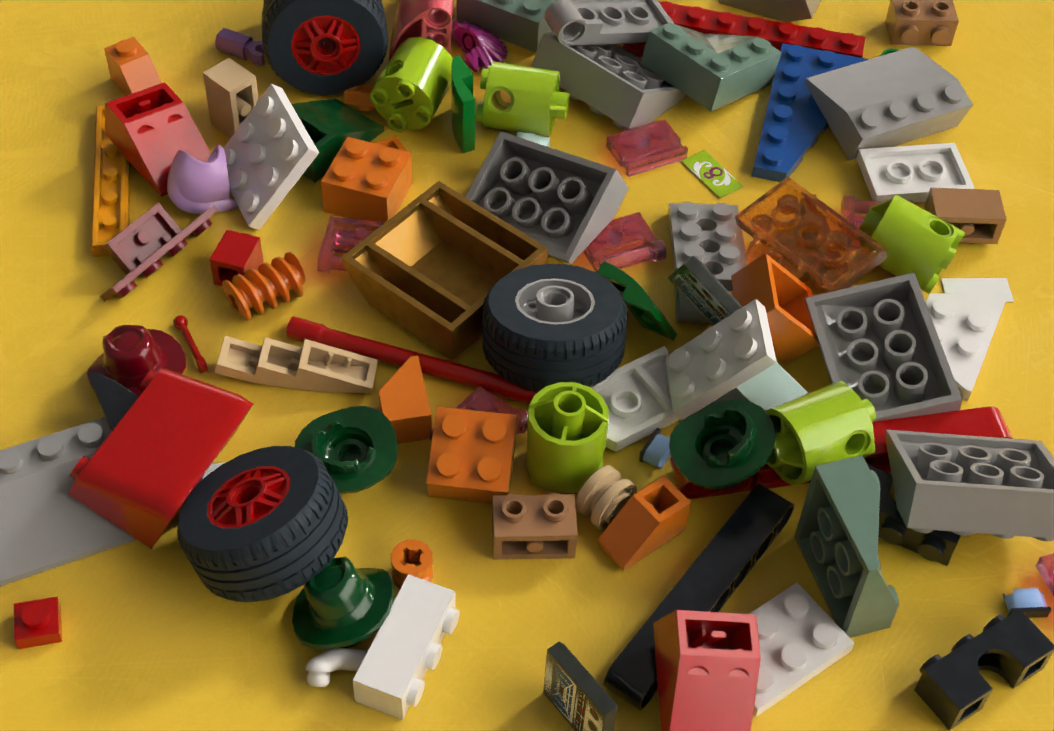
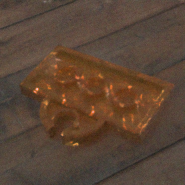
(808, 238)

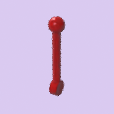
(181, 322)

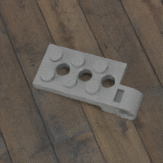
(604, 21)
(689, 239)

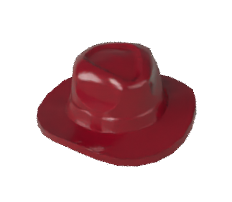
(133, 352)

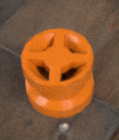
(411, 551)

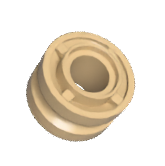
(604, 496)

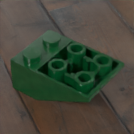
(328, 126)

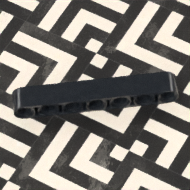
(703, 587)

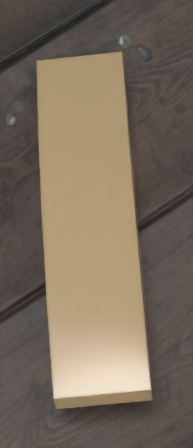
(297, 368)

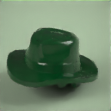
(723, 443)
(354, 446)
(342, 605)

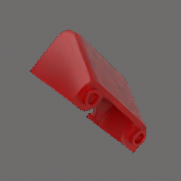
(158, 453)

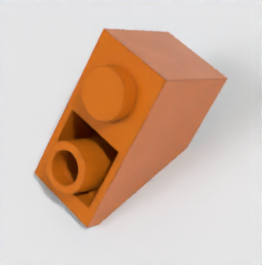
(645, 523)

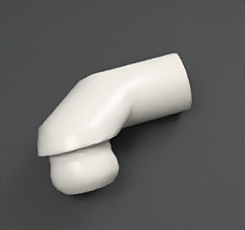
(332, 660)

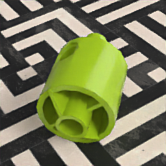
(413, 84)
(532, 94)
(913, 240)
(820, 430)
(565, 436)

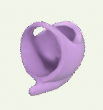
(199, 184)

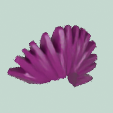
(478, 44)

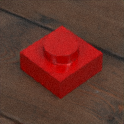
(37, 622)

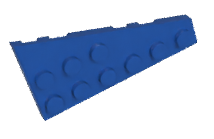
(792, 114)

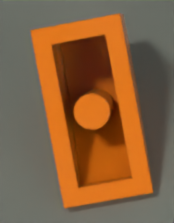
(131, 66)
(406, 403)

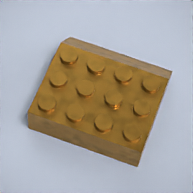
(437, 264)

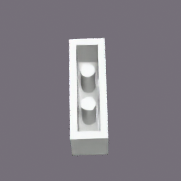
(406, 647)

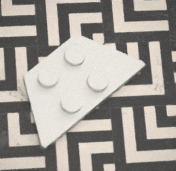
(965, 331)
(637, 399)

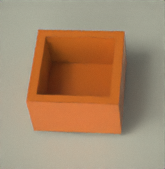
(366, 181)
(784, 305)
(471, 455)

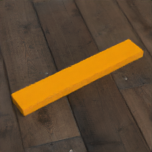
(110, 189)

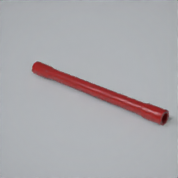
(303, 329)

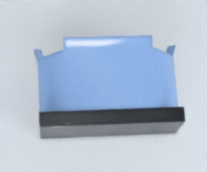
(656, 450)
(1029, 601)

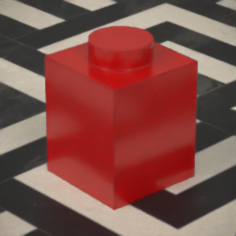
(235, 256)

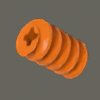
(265, 285)

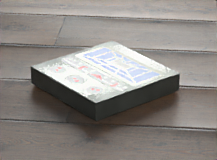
(704, 291)
(576, 692)

